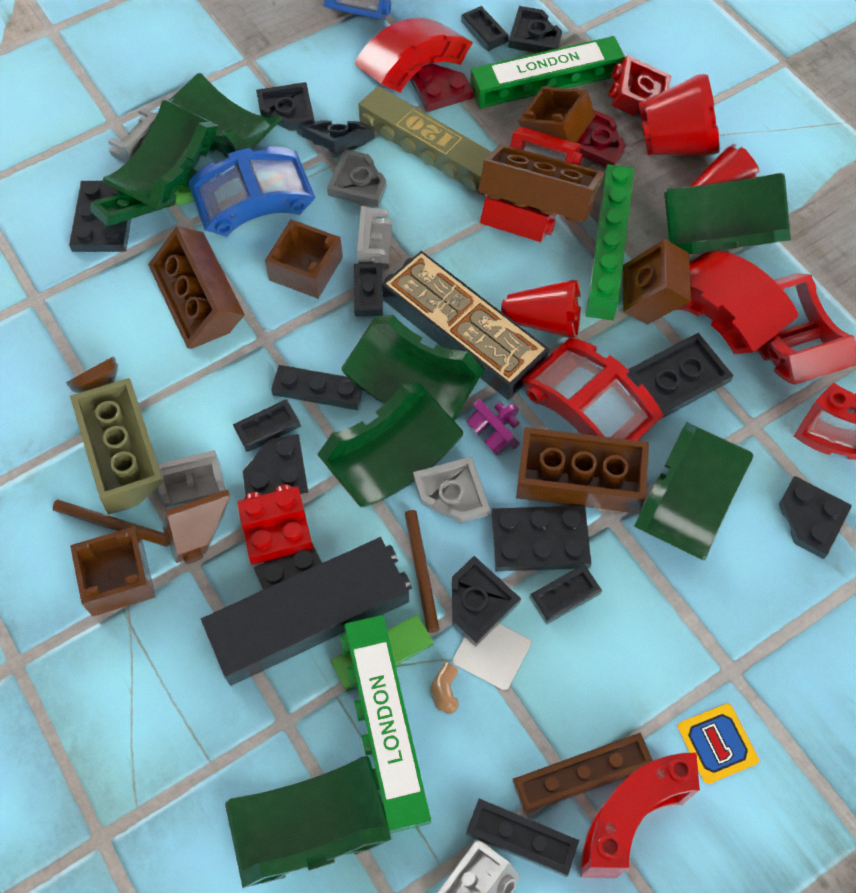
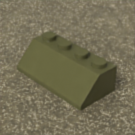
(117, 445)

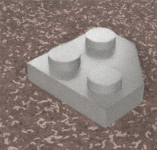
(453, 490)

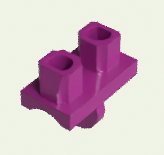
(484, 417)

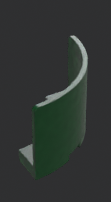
(237, 126)
(165, 156)
(728, 214)
(394, 356)
(381, 456)
(696, 492)
(307, 823)

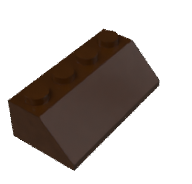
(540, 182)
(195, 287)
(583, 470)

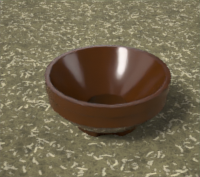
(95, 377)

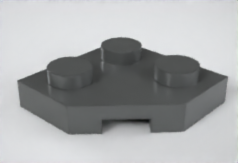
(357, 179)

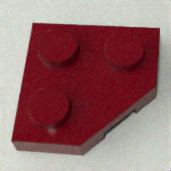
(441, 87)
(601, 141)

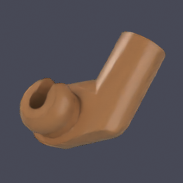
(441, 689)

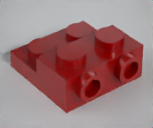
(635, 84)
(274, 524)

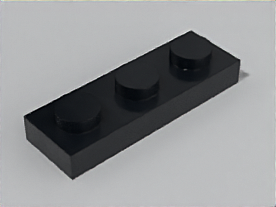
(316, 387)
(522, 837)

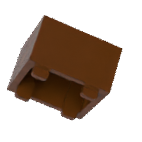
(559, 113)
(304, 258)
(656, 282)
(112, 571)

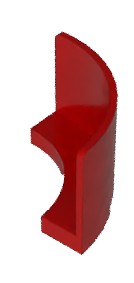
(406, 46)
(738, 299)

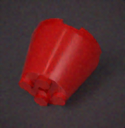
(681, 120)

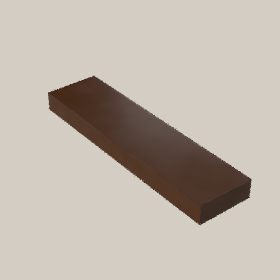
(581, 773)

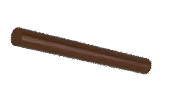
(108, 521)
(421, 570)

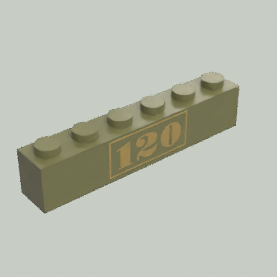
(424, 137)

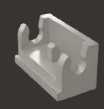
(132, 141)
(374, 237)
(190, 478)

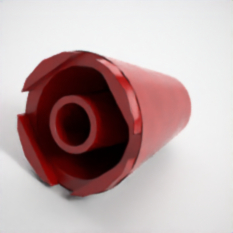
(729, 166)
(547, 308)

